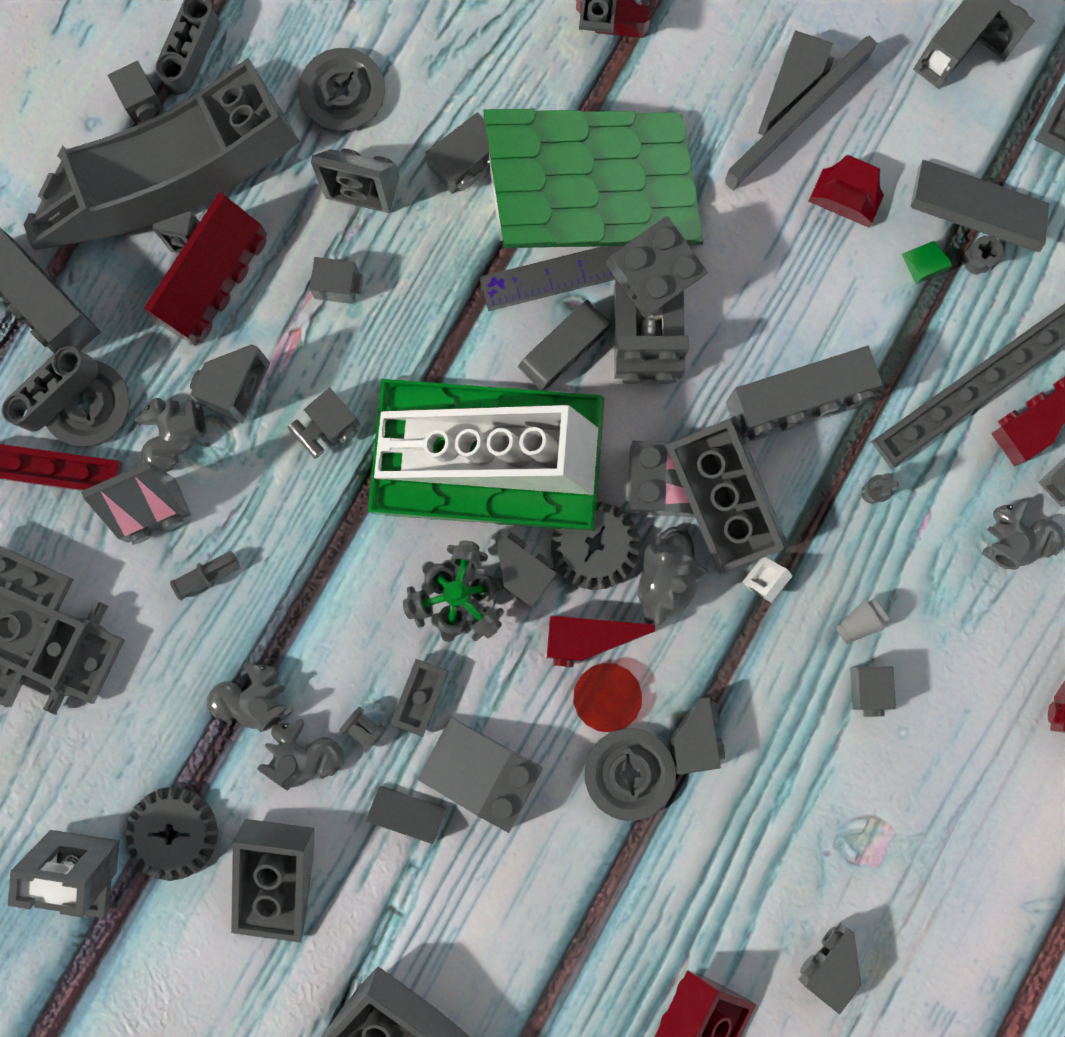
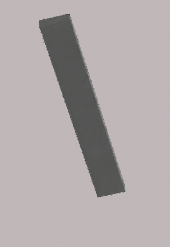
(972, 389)

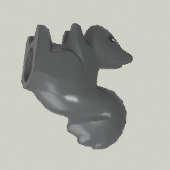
(176, 429)
(1018, 543)
(253, 707)
(294, 764)

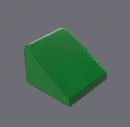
(926, 262)

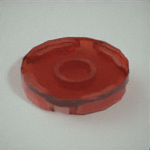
(607, 697)

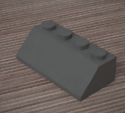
(727, 495)

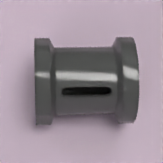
(993, 253)
(358, 718)

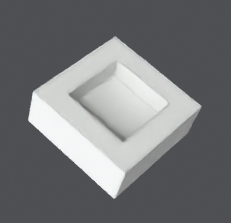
(767, 579)

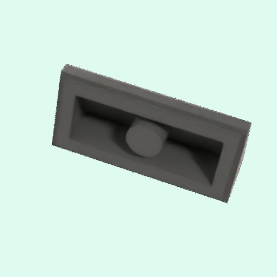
(176, 230)
(406, 814)

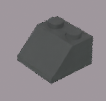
(230, 382)

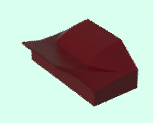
(849, 190)

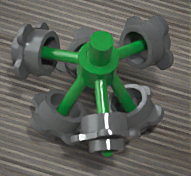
(441, 580)

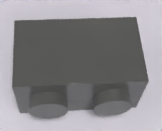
(460, 154)

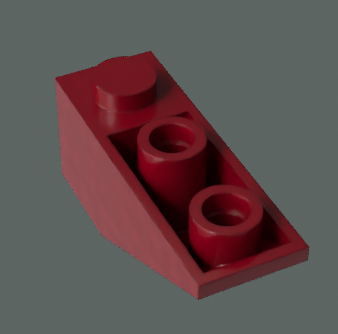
(1035, 428)

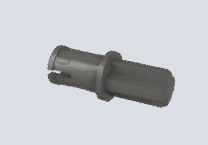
(879, 488)
(205, 575)

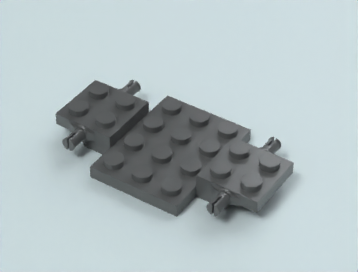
(46, 643)

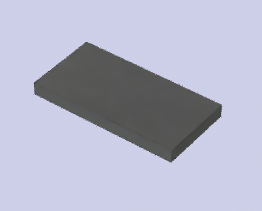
(980, 205)

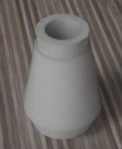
(863, 621)

